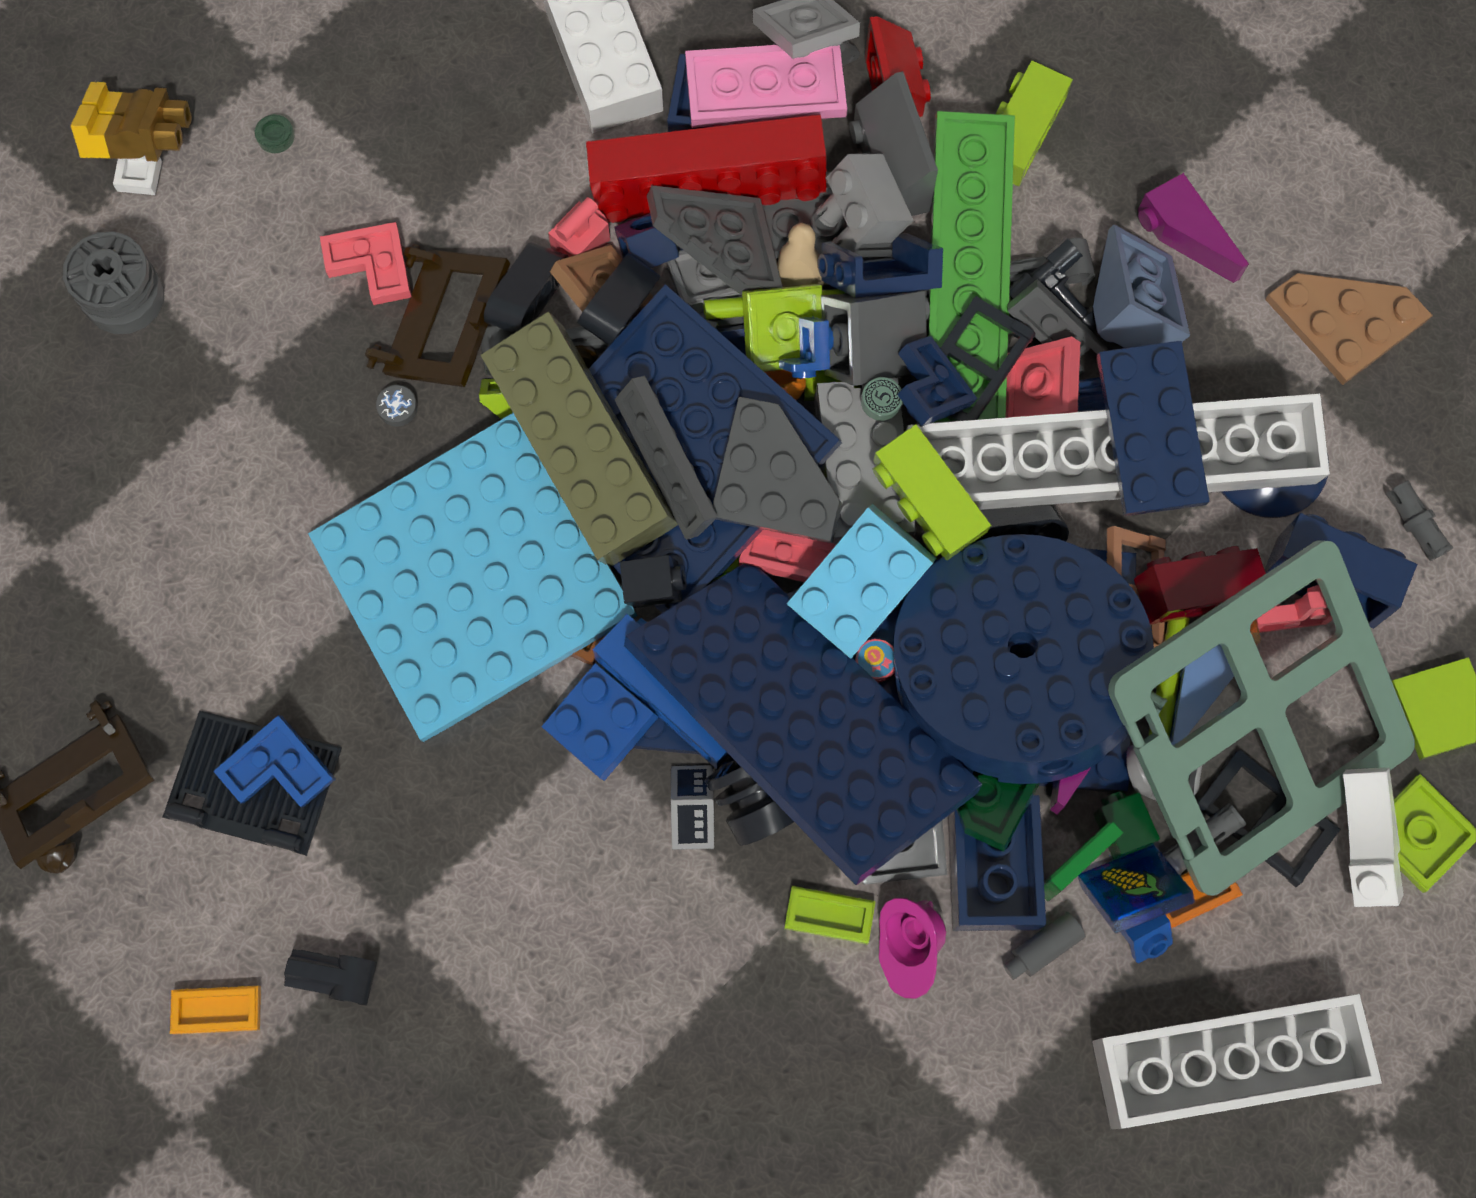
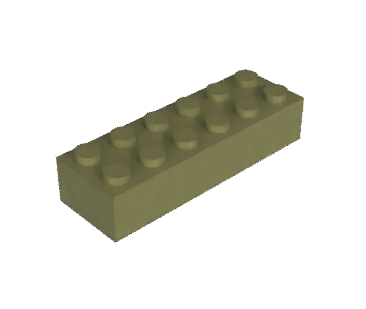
(579, 440)

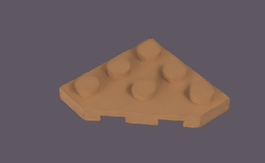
(1347, 320)

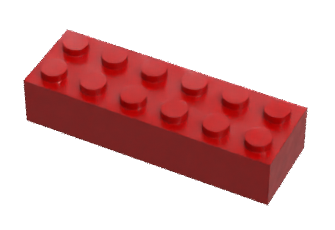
(744, 159)

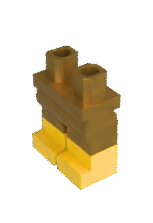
(129, 123)

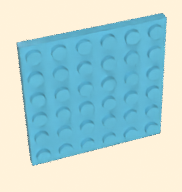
(469, 577)

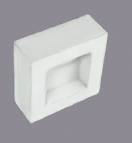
(137, 176)

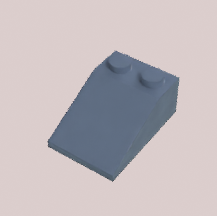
(1138, 294)

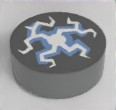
(396, 405)

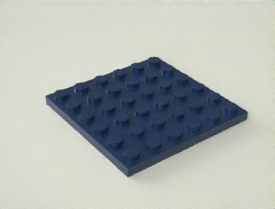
(698, 388)

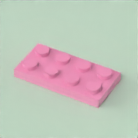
(763, 85)

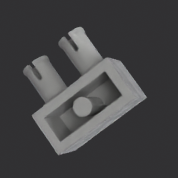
(868, 201)

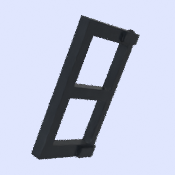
(1014, 327)
(1329, 830)

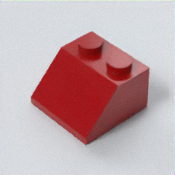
(891, 51)

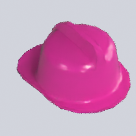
(909, 945)

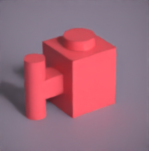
(580, 230)

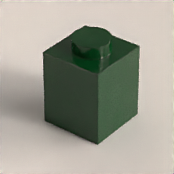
(1131, 818)

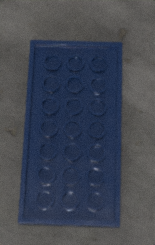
(803, 720)

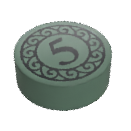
(881, 399)

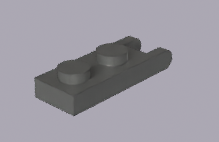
(1052, 319)

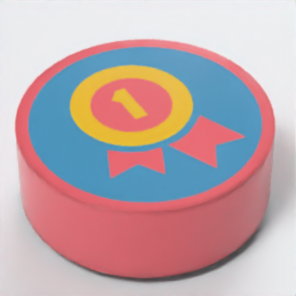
(876, 659)

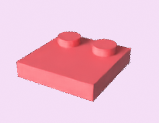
(1045, 380)

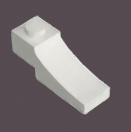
(1372, 838)

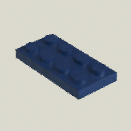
(1152, 428)

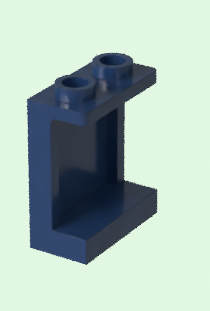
(913, 267)

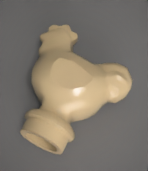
(799, 258)

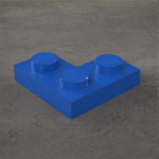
(279, 754)

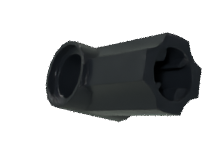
(340, 978)

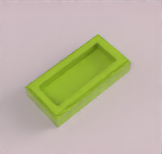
(830, 915)

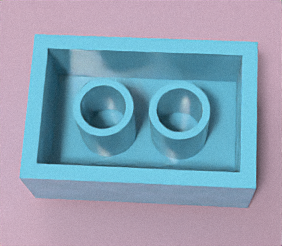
(861, 580)

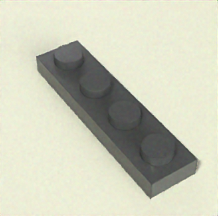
(665, 457)

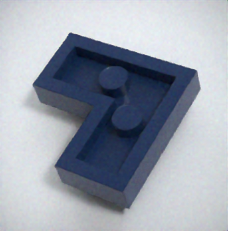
(939, 385)

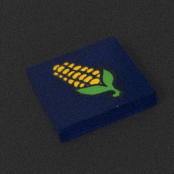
(1135, 889)

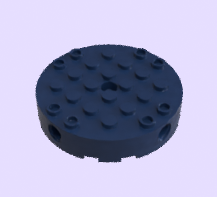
(1009, 713)

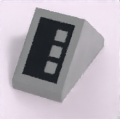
(691, 808)

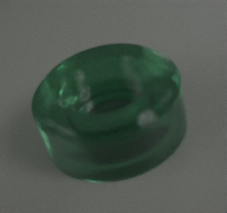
(274, 133)

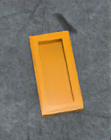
(215, 1010)

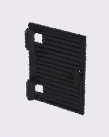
(259, 818)

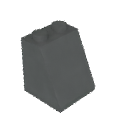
(872, 333)

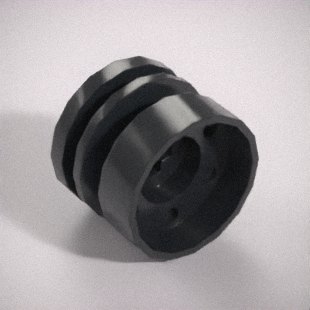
(757, 812)

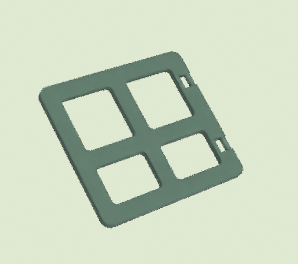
(1260, 707)

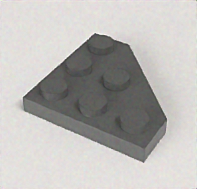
(719, 232)
(773, 478)

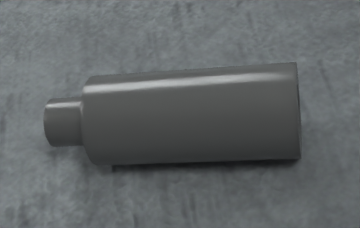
(1045, 946)

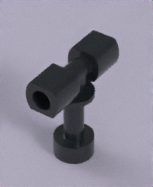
(1053, 277)

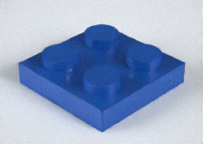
(599, 722)

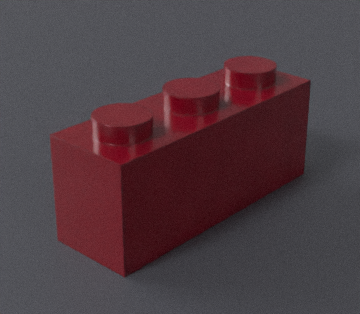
(1195, 582)

